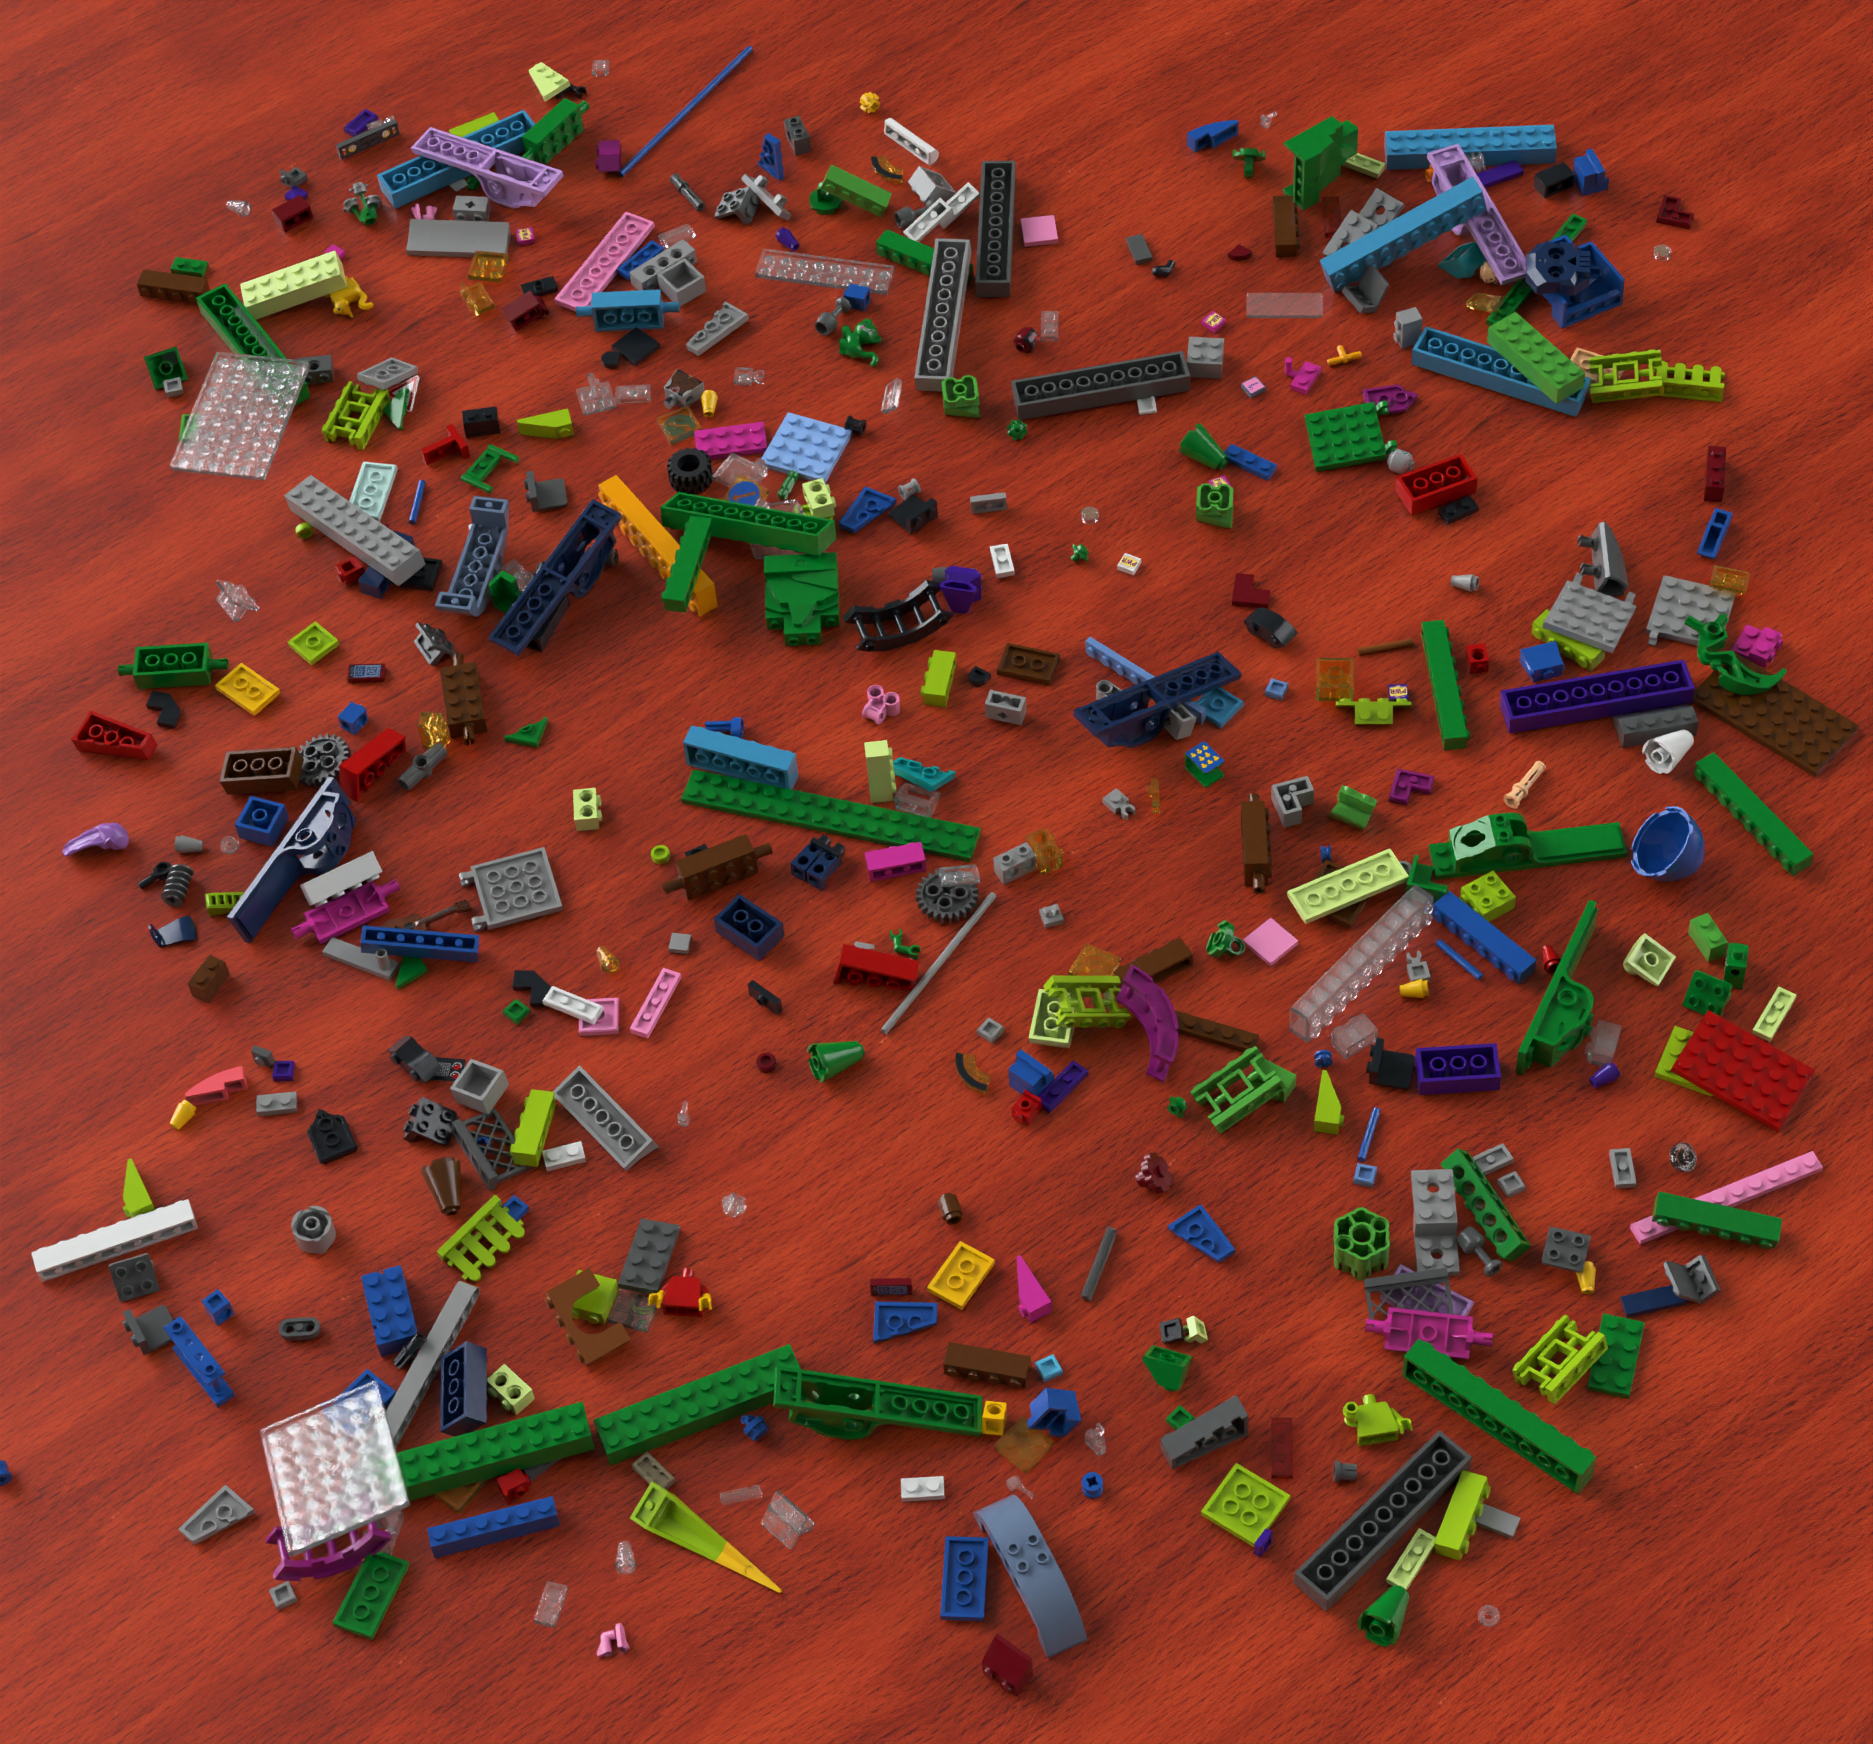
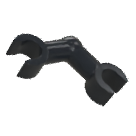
(578, 90)

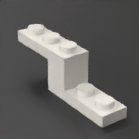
(942, 213)

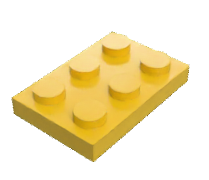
(247, 689)
(961, 1275)

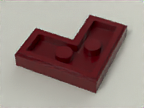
(1671, 215)
(1247, 596)

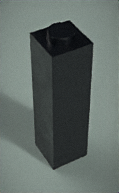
(544, 634)

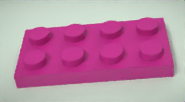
(735, 439)

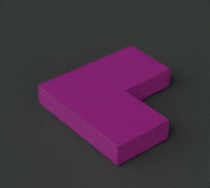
(1408, 781)

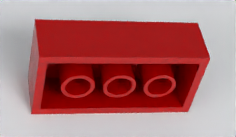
(1436, 484)

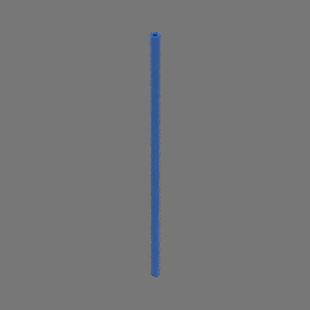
(685, 111)

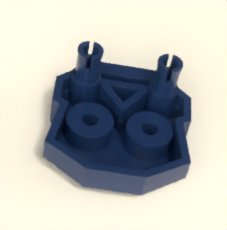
(1558, 269)

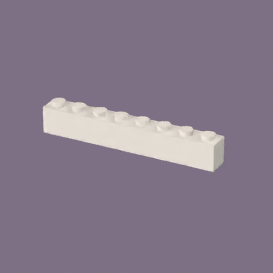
(114, 1240)

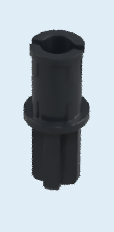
(409, 1350)

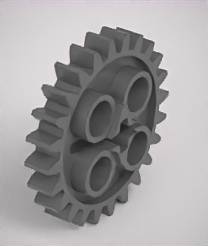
(322, 759)
(932, 898)

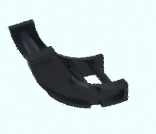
(869, 615)

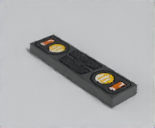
(367, 139)

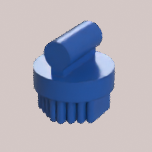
(755, 1426)

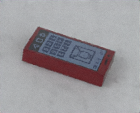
(366, 673)
(891, 1286)

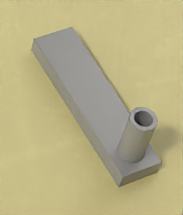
(349, 954)

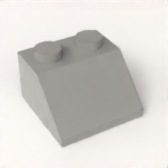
(930, 185)

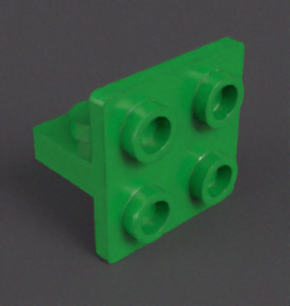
(1707, 994)

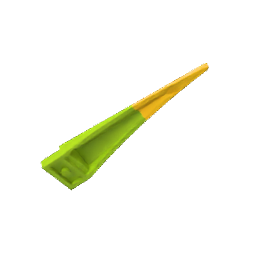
(672, 1519)

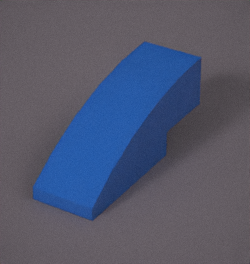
(1212, 134)
(1715, 533)

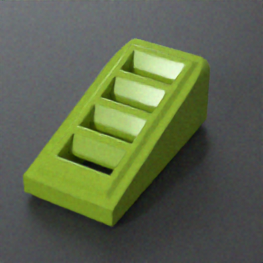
(217, 898)

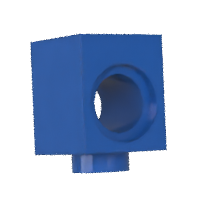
(858, 296)
(353, 718)
(217, 1307)

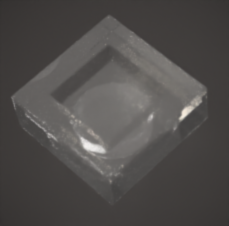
(600, 68)

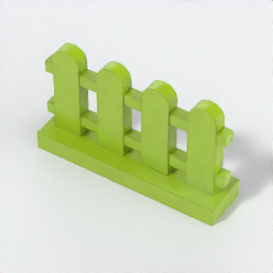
(1694, 388)
(479, 1223)

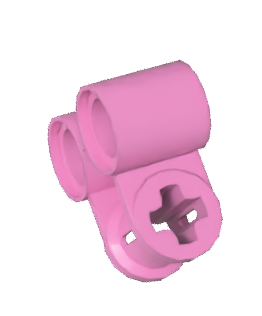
(880, 704)

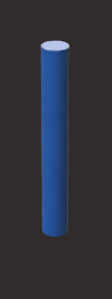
(417, 501)
(1459, 959)
(1368, 1134)

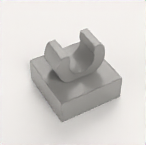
(1051, 916)

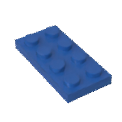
(964, 1578)

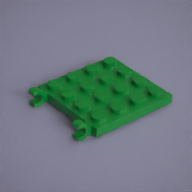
(1347, 436)

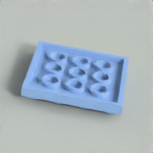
(806, 447)

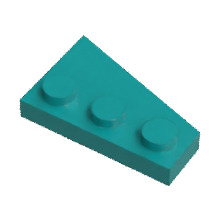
(926, 777)

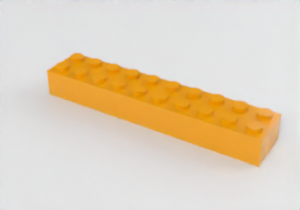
(653, 540)

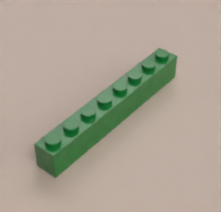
(1444, 685)
(1753, 814)

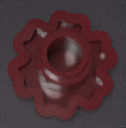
(1154, 1174)

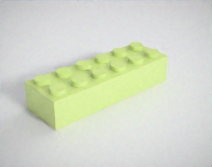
(294, 285)

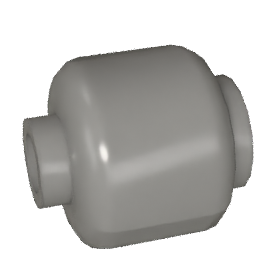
(1400, 461)

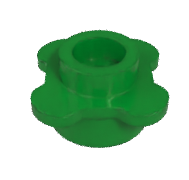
(473, 183)
(1177, 1106)

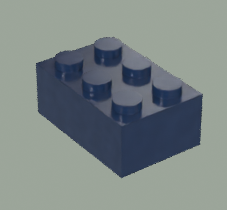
(749, 927)

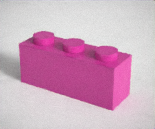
(895, 861)

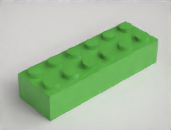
(1536, 357)

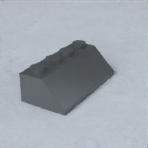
(1642, 726)

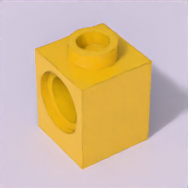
(994, 1418)

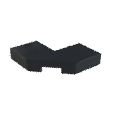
(169, 710)
(531, 981)

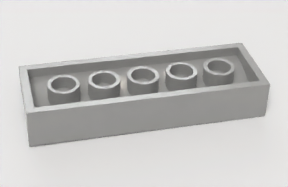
(456, 237)
(604, 1118)

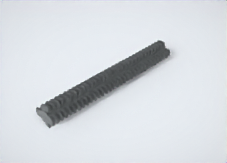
(1097, 1266)

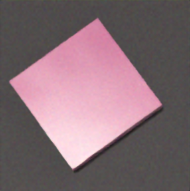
(1039, 231)
(1270, 942)
(607, 1022)

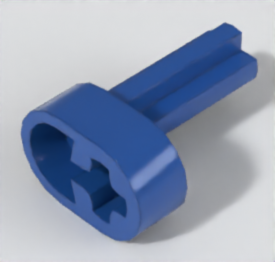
(736, 726)

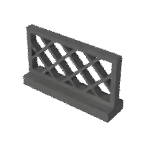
(477, 1157)
(1408, 1280)

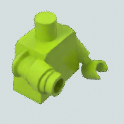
(1375, 1421)

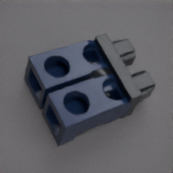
(817, 861)

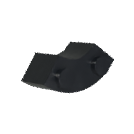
(1270, 627)
(414, 1059)

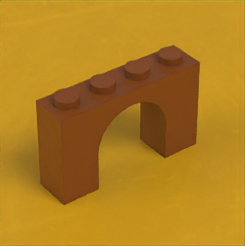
(588, 1346)

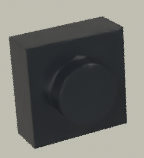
(1172, 1331)

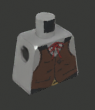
(682, 390)

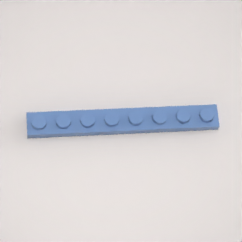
(1133, 672)

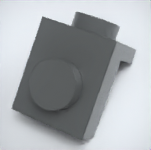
(293, 178)

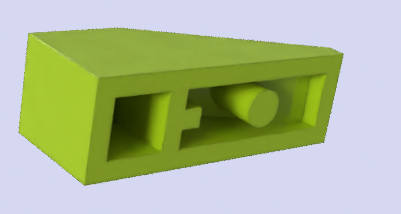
(547, 425)
(1328, 1110)
(135, 1193)

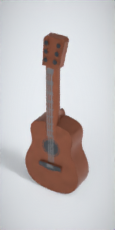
(416, 922)

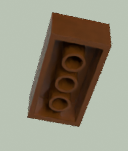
(261, 770)

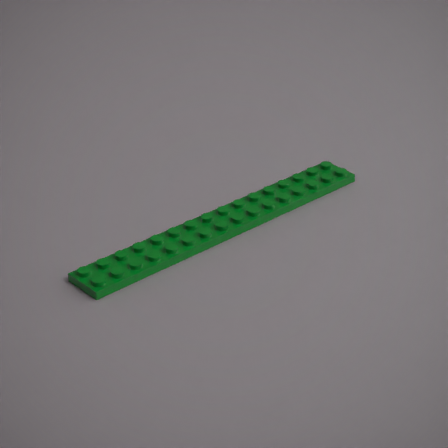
(830, 815)

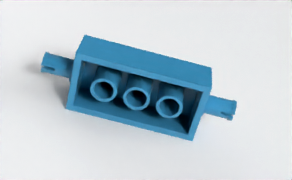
(627, 310)

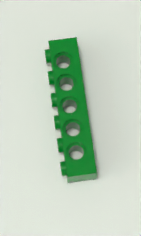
(1516, 1242)

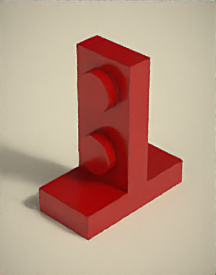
(445, 447)

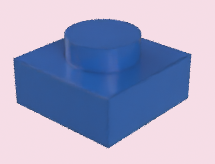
(516, 1208)

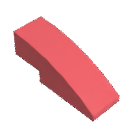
(217, 1087)

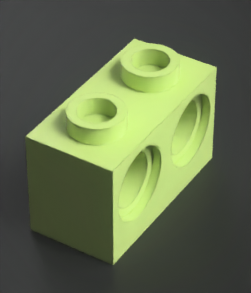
(818, 498)
(586, 809)
(513, 1387)

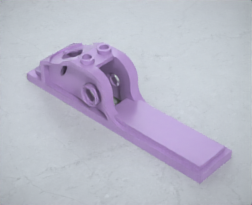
(518, 179)
(1488, 228)

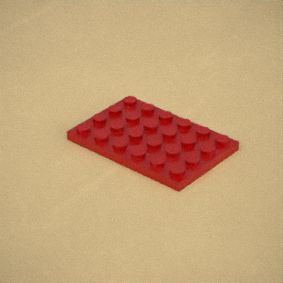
(1742, 1070)

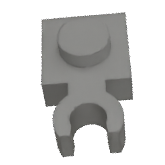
(1118, 802)
(1417, 969)

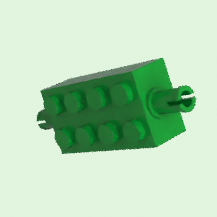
(554, 131)
(173, 666)

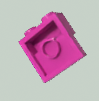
(1758, 645)

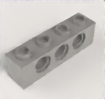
(645, 275)

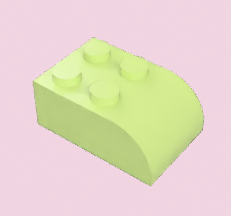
(1044, 1027)

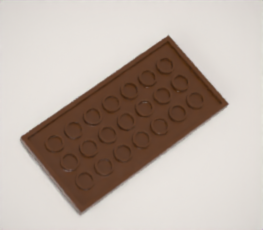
(1779, 719)

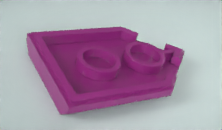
(1397, 398)

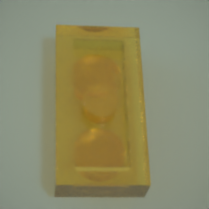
(1484, 302)

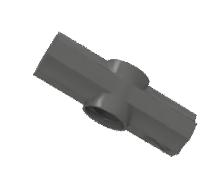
(422, 766)

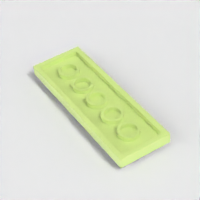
(1347, 886)

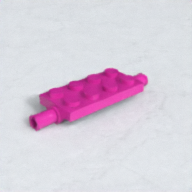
(346, 911)
(1446, 1332)

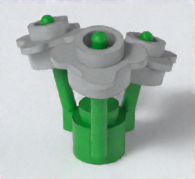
(370, 204)

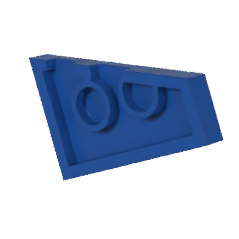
(771, 157)
(865, 509)

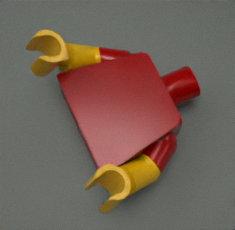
(682, 1296)

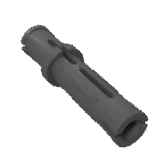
(683, 188)

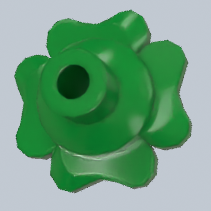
(1017, 430)
(1080, 552)

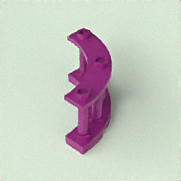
(1156, 1015)
(330, 1565)

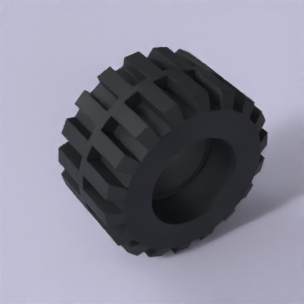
(693, 461)

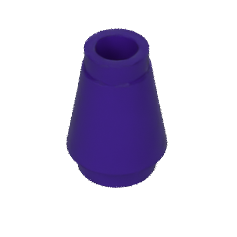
(787, 239)
(1605, 1075)

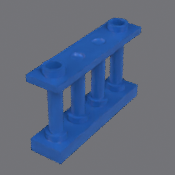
(199, 1361)

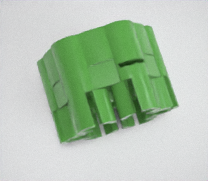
(1361, 1256)

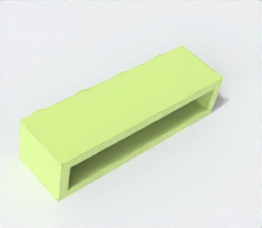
(879, 763)

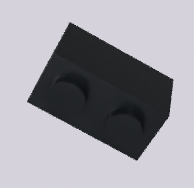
(1554, 180)
(481, 422)

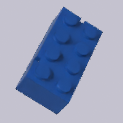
(389, 1309)

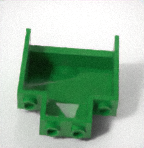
(1319, 158)
(802, 596)

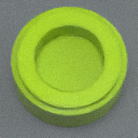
(304, 530)
(660, 854)

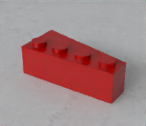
(111, 737)
(370, 762)
(875, 968)

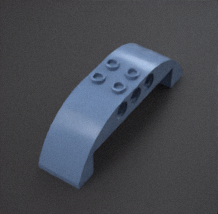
(479, 559)
(1033, 1573)

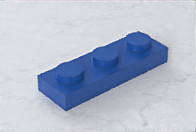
(642, 256)
(1250, 462)

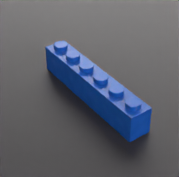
(1484, 938)
(420, 943)
(493, 1527)

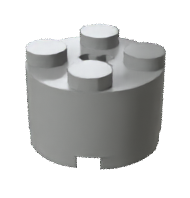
(313, 1229)

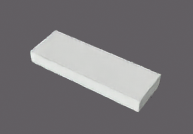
(573, 1005)

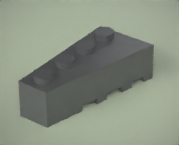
(1206, 1433)

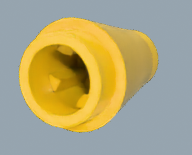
(709, 402)
(1415, 989)
(182, 1114)
(1587, 1278)

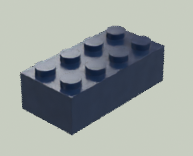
(463, 1389)

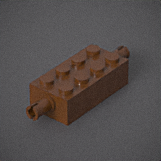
(463, 699)
(1256, 843)
(717, 867)

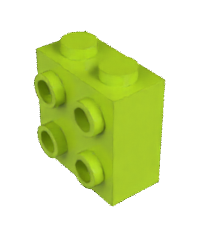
(1488, 896)
(598, 1303)

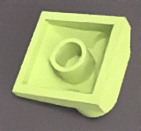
(1648, 960)

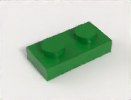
(189, 267)

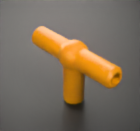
(1343, 357)

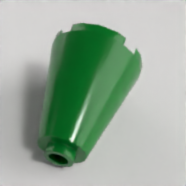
(1203, 448)
(833, 1058)
(1385, 1617)

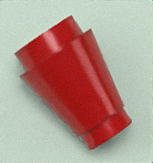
(1550, 959)

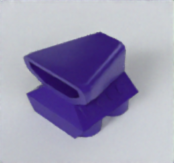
(961, 588)

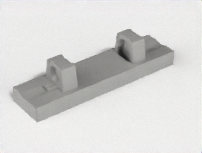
(776, 204)

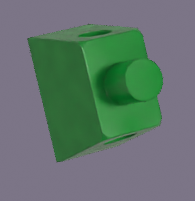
(1736, 959)

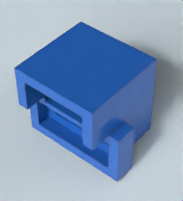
(1589, 174)
(1029, 1074)
(1054, 1411)

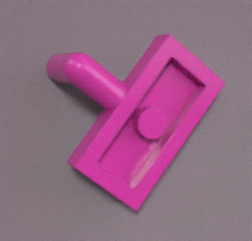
(1304, 378)

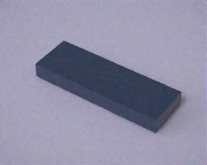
(1650, 1301)

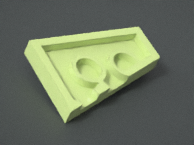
(548, 81)

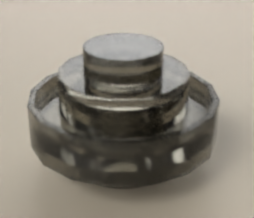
(1682, 1157)

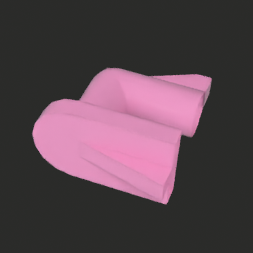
(430, 212)
(606, 1637)

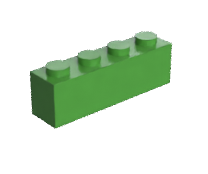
(856, 191)

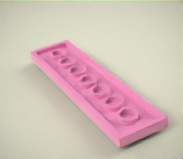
(604, 261)

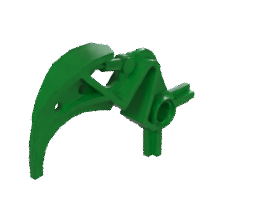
(1742, 680)

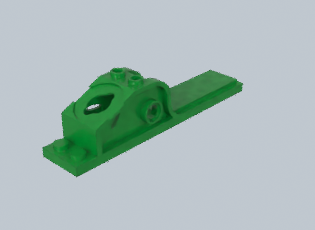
(1504, 834)
(1566, 1006)
(842, 1399)

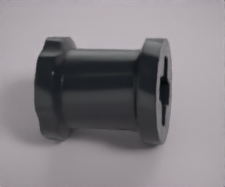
(851, 422)

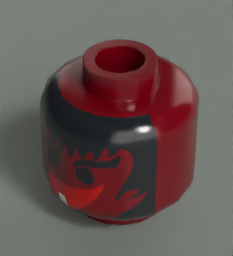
(1026, 339)

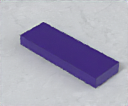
(1500, 174)
(1062, 1086)

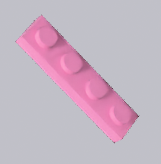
(655, 1003)

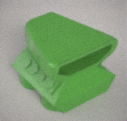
(961, 396)
(1215, 505)
(1353, 808)

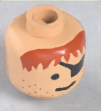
(1487, 274)

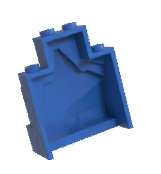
(1603, 293)

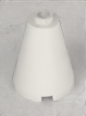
(1667, 750)

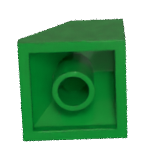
(165, 366)
(1167, 1366)

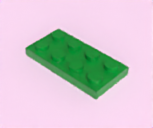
(1616, 1367)
(371, 1594)

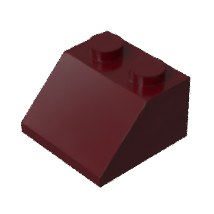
(1007, 1665)

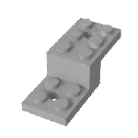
(1368, 220)
(1435, 1220)

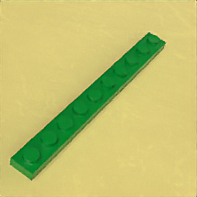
(1521, 290)

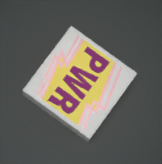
(1129, 564)

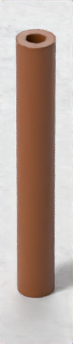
(1385, 646)

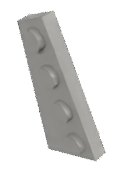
(720, 326)

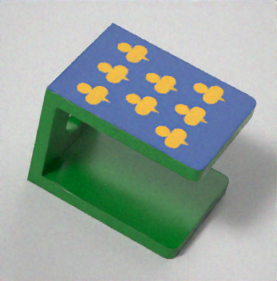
(1203, 764)

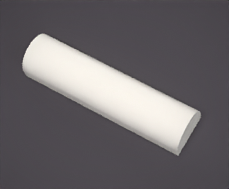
(910, 141)

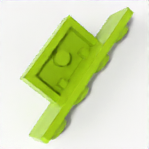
(1374, 712)

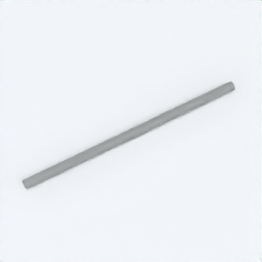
(938, 963)

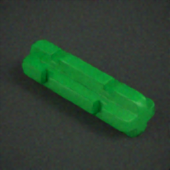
(788, 485)

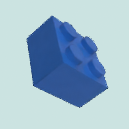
(261, 821)

